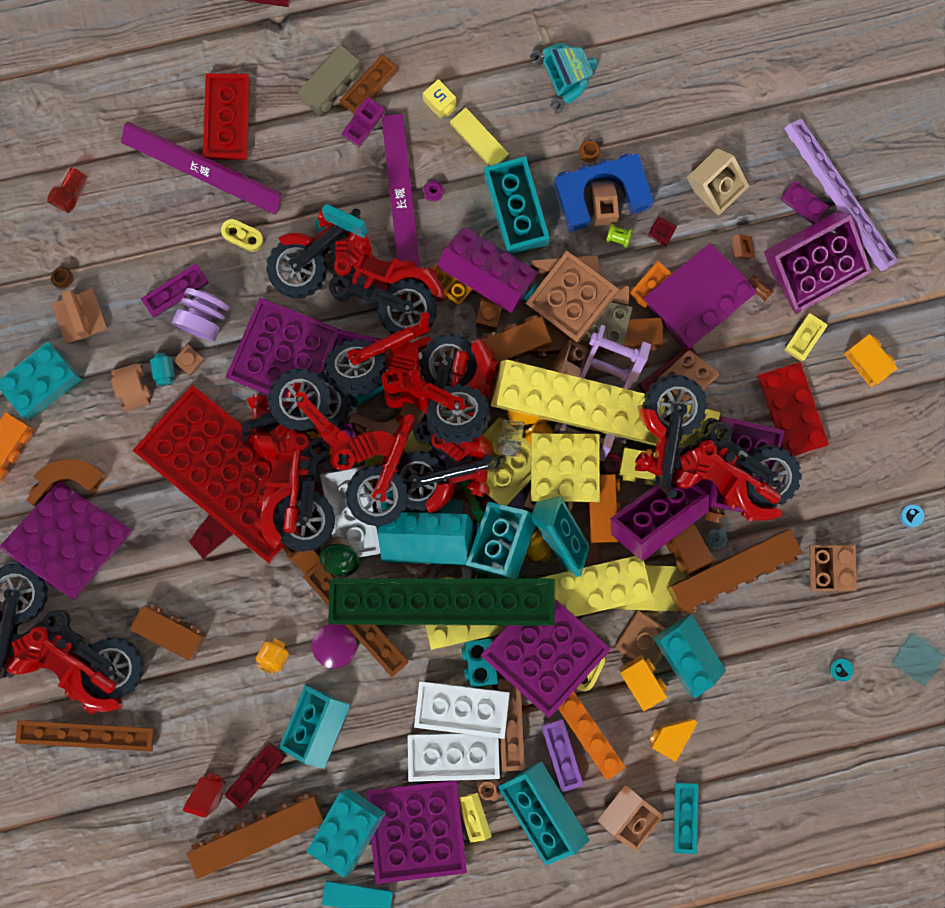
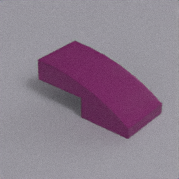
(363, 122)

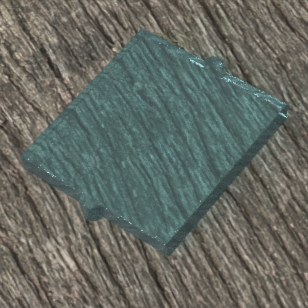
(918, 659)

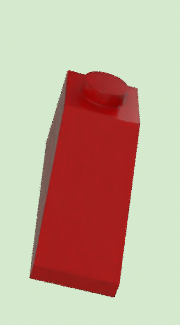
(205, 795)

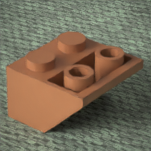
(833, 568)

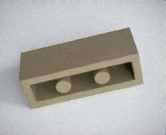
(330, 80)

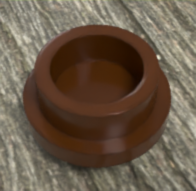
(62, 277)

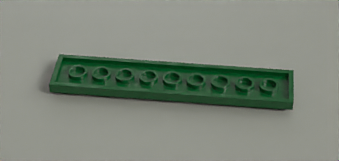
(442, 602)

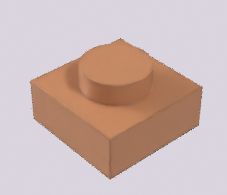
(189, 360)

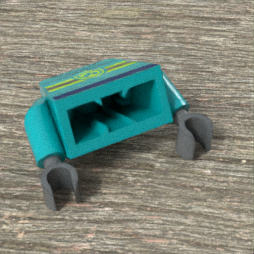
(567, 69)

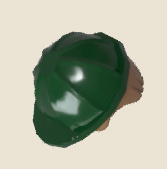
(338, 557)

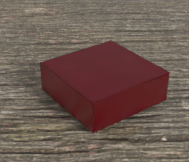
(662, 231)

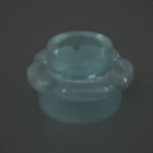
(723, 540)

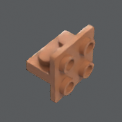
(79, 315)
(693, 368)

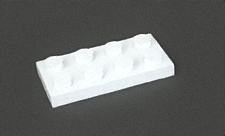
(358, 534)
(462, 709)
(452, 757)

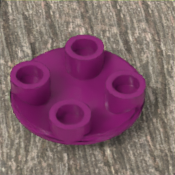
(334, 646)

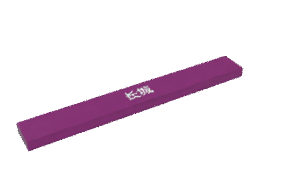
(201, 168)
(400, 188)

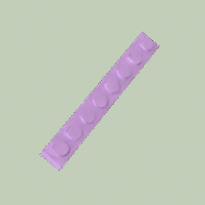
(840, 193)

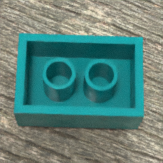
(38, 381)
(501, 541)
(345, 832)

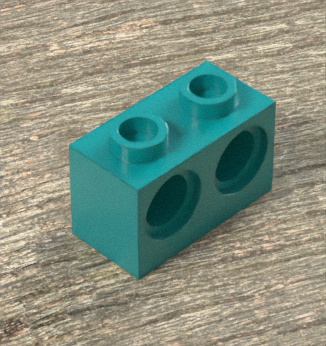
(474, 663)

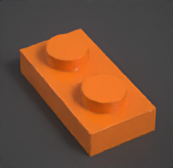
(648, 282)

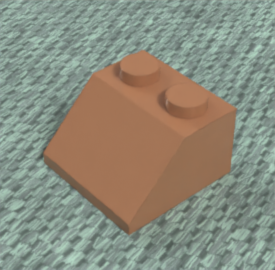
(630, 818)

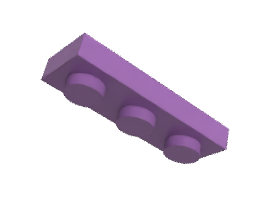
(562, 755)

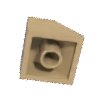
(718, 181)

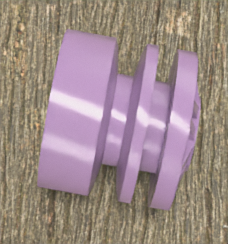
(200, 314)

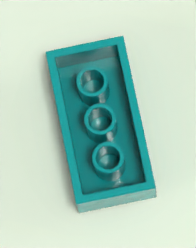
(516, 206)

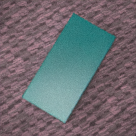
(344, 220)

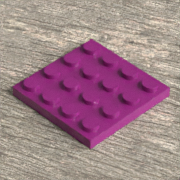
(279, 342)
(65, 540)
(547, 660)
(418, 833)

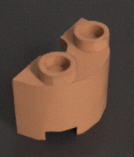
(129, 386)

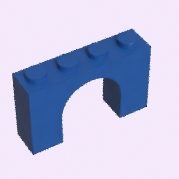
(625, 172)

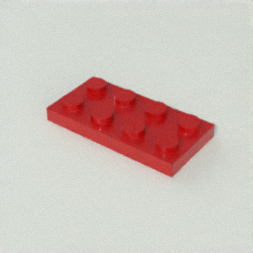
(226, 116)
(793, 409)

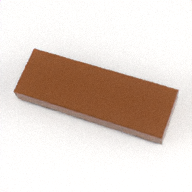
(369, 83)

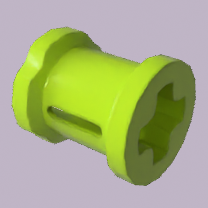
(618, 235)

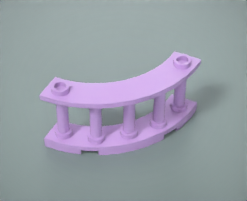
(628, 376)

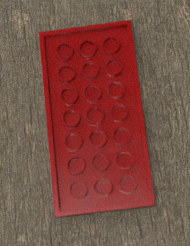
(205, 459)

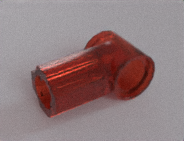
(65, 194)

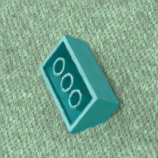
(427, 539)
(544, 814)

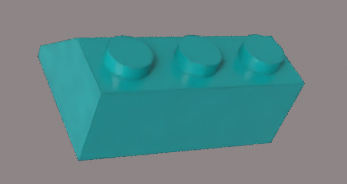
(561, 534)
(690, 656)
(314, 727)

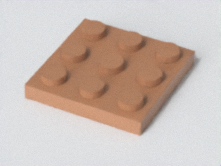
(572, 297)

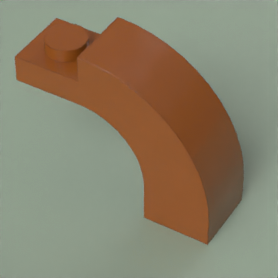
(65, 470)

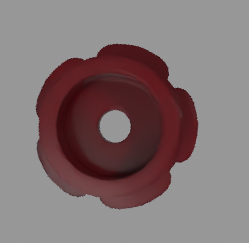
(612, 457)

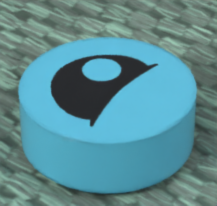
(912, 516)

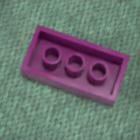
(487, 269)
(657, 518)

